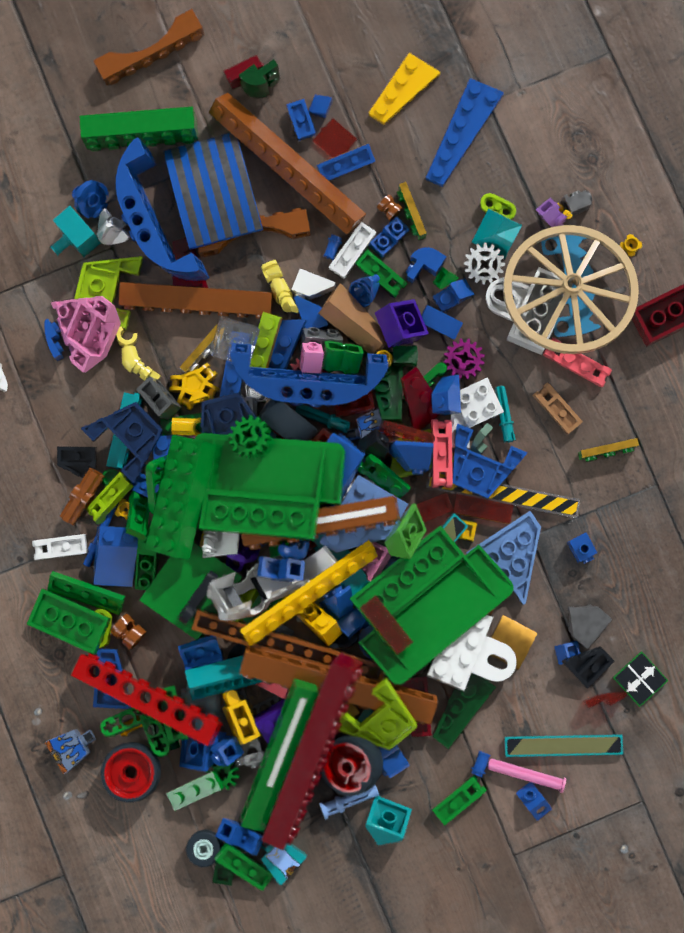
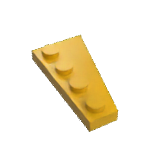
(403, 87)

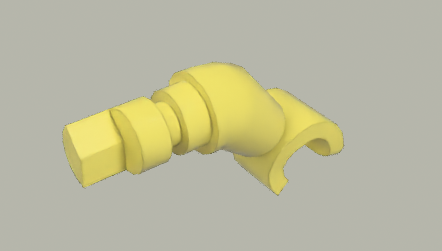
(279, 287)
(131, 359)

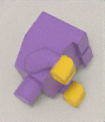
(551, 213)

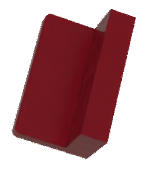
(233, 72)

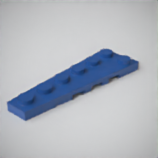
(470, 116)

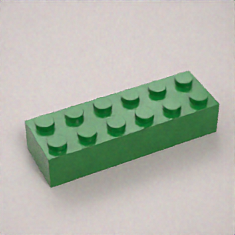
(150, 126)
(180, 497)

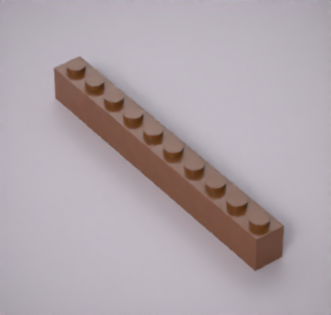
(287, 163)
(279, 643)
(282, 669)

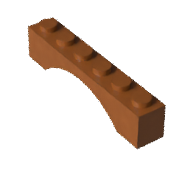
(118, 65)
(291, 224)

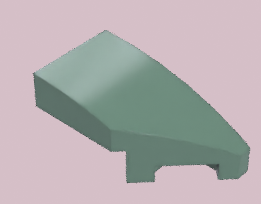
(477, 445)

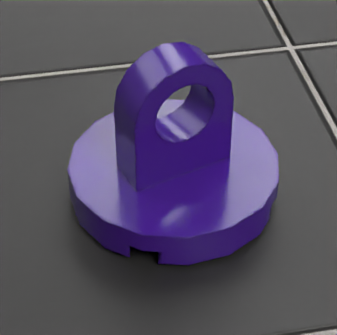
(243, 556)

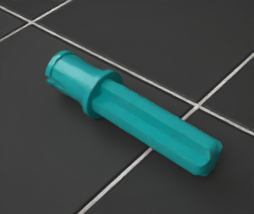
(505, 417)
(324, 418)

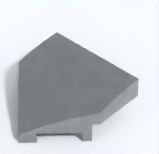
(587, 623)

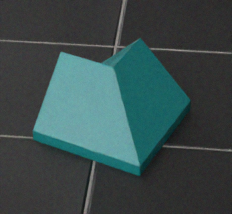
(498, 231)
(387, 821)

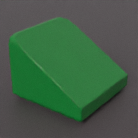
(444, 278)

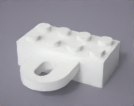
(535, 318)
(469, 656)

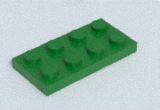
(68, 621)

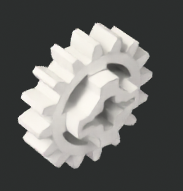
(477, 269)

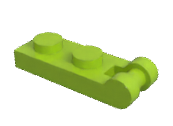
(109, 497)

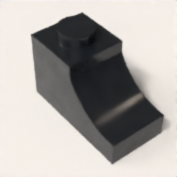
(376, 444)

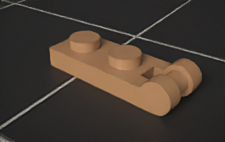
(558, 408)

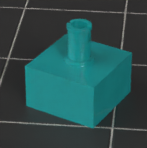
(75, 233)

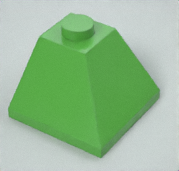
(406, 534)

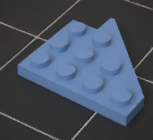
(361, 491)
(515, 551)

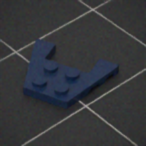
(222, 412)
(134, 430)

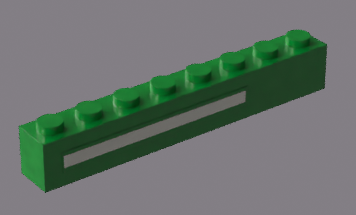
(279, 755)

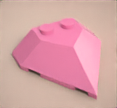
(87, 329)

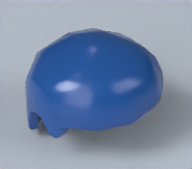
(295, 550)

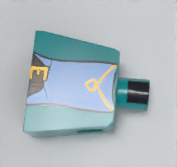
(282, 862)

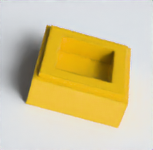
(469, 533)

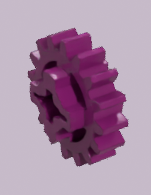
(471, 360)

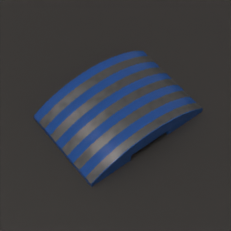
(212, 190)

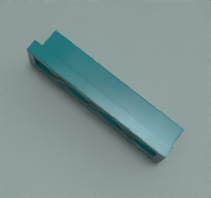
(119, 453)

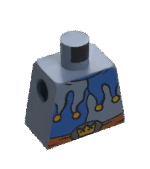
(365, 425)
(70, 748)

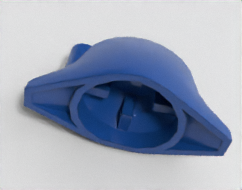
(365, 289)

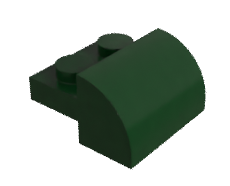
(256, 82)

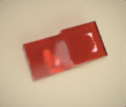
(609, 697)

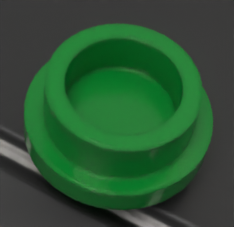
(109, 476)

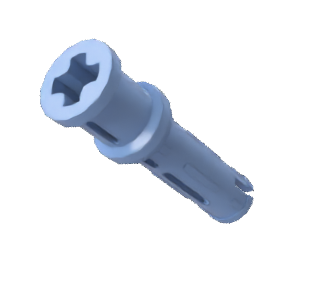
(340, 804)

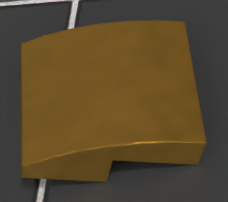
(516, 637)

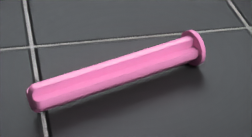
(527, 774)

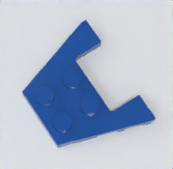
(479, 472)

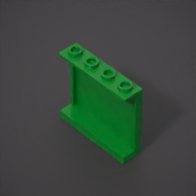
(177, 584)

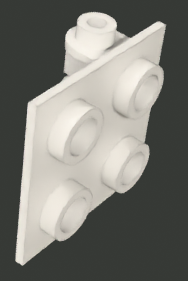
(479, 403)
(219, 544)

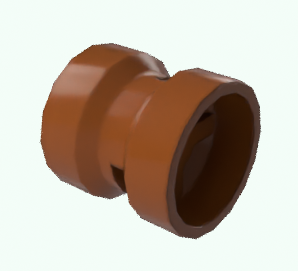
(389, 207)

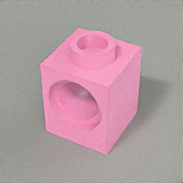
(311, 357)

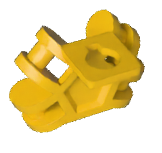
(194, 384)

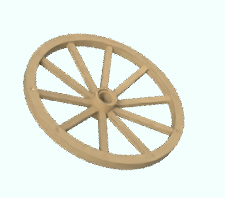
(568, 292)

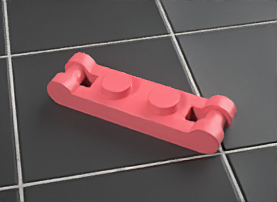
(580, 365)
(442, 454)

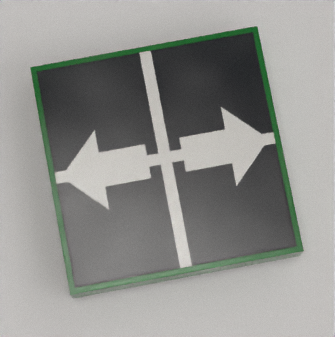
(640, 679)

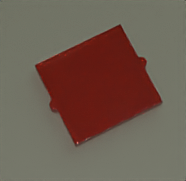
(334, 139)

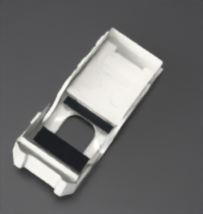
(229, 605)

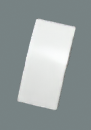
(319, 562)

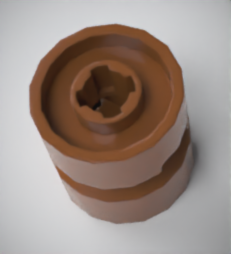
(128, 631)

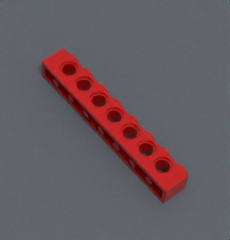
(85, 672)

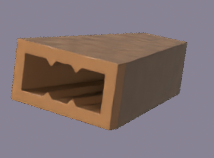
(353, 320)

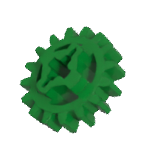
(249, 445)

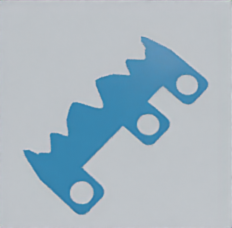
(585, 313)

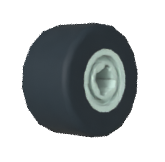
(207, 842)

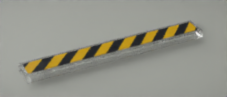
(521, 498)

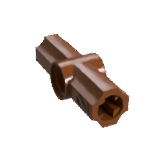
(82, 496)

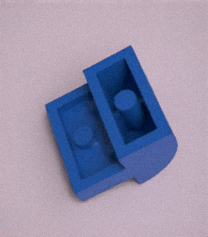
(201, 652)

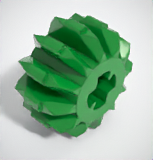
(228, 770)

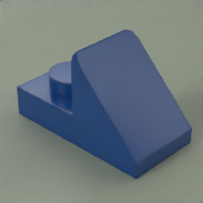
(453, 295)

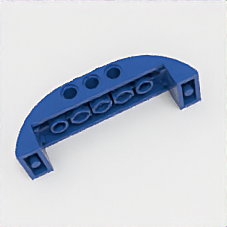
(142, 219)
(341, 387)

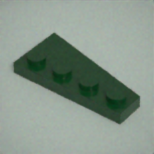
(390, 393)
(462, 709)

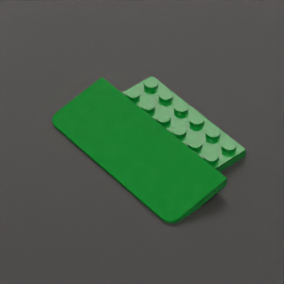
(275, 491)
(433, 601)

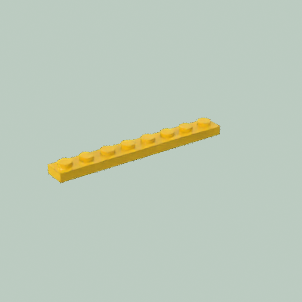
(309, 593)

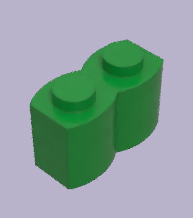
(342, 357)

